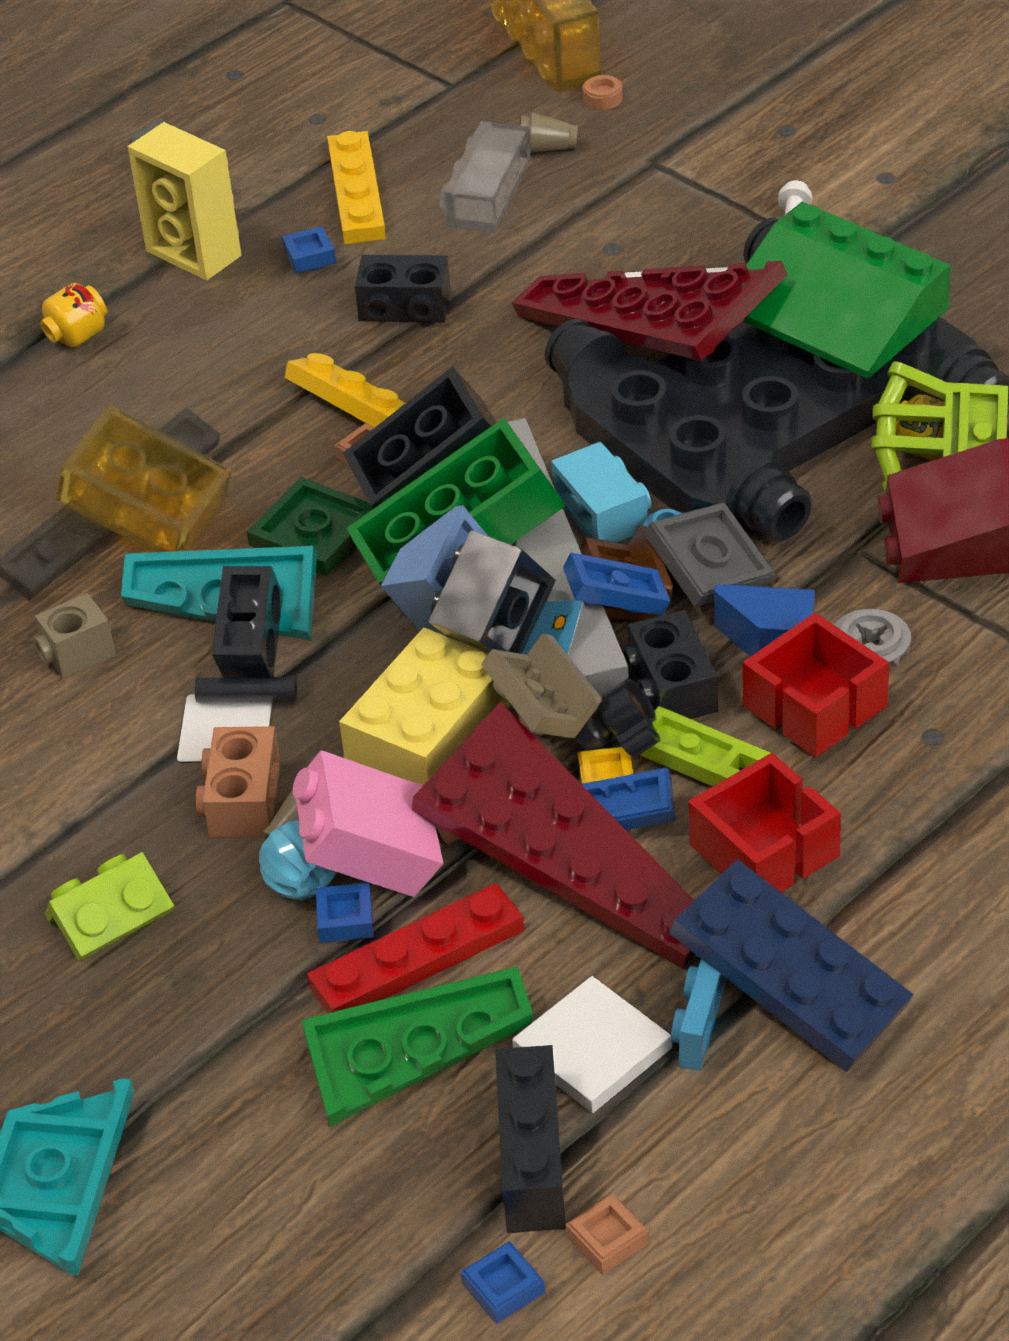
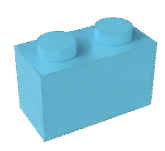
(600, 493)

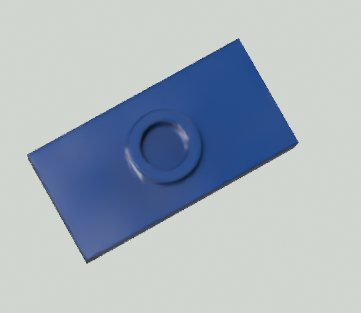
(637, 798)

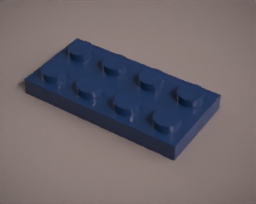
(791, 964)

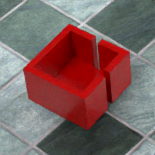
(815, 684)
(758, 822)

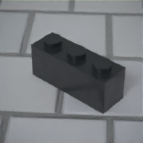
(529, 1139)

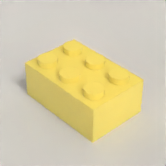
(185, 200)
(420, 708)

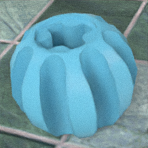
(285, 865)

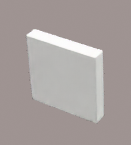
(596, 1043)

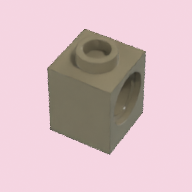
(74, 636)

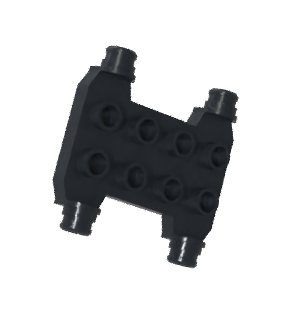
(739, 415)

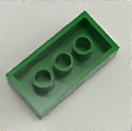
(487, 476)

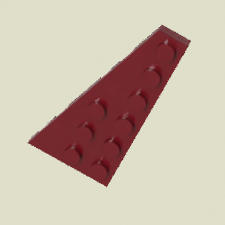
(663, 310)
(539, 820)

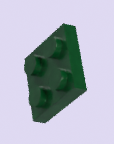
(311, 517)

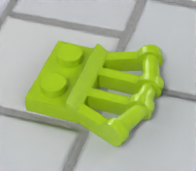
(969, 416)

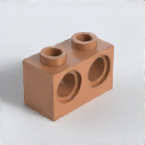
(239, 782)

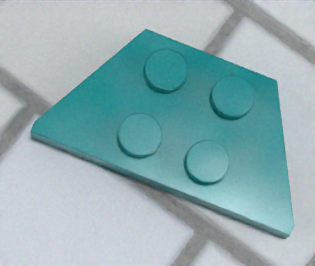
(57, 1170)

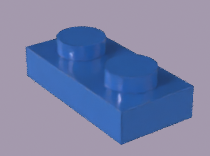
(616, 584)

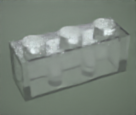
(486, 176)

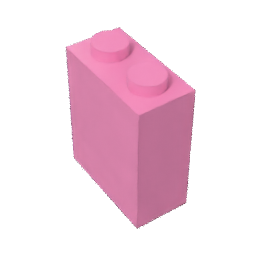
(365, 824)

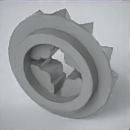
(881, 626)

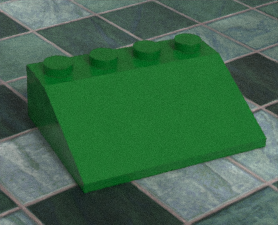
(847, 290)

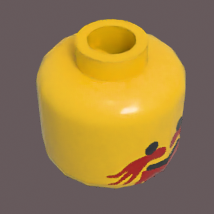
(73, 315)

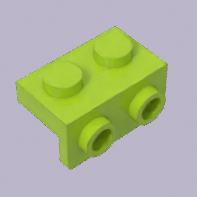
(109, 905)

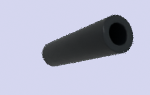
(246, 689)

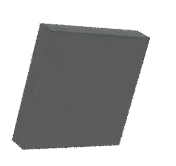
(708, 550)

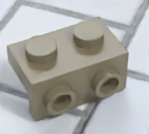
(544, 688)

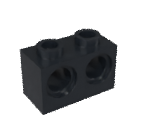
(403, 288)
(247, 622)
(672, 665)

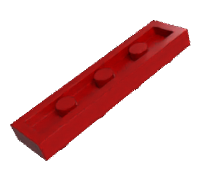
(417, 950)

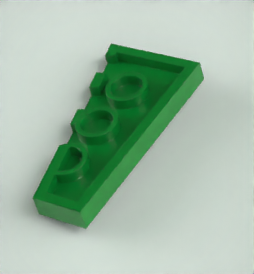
(398, 1041)

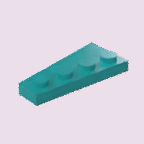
(191, 581)

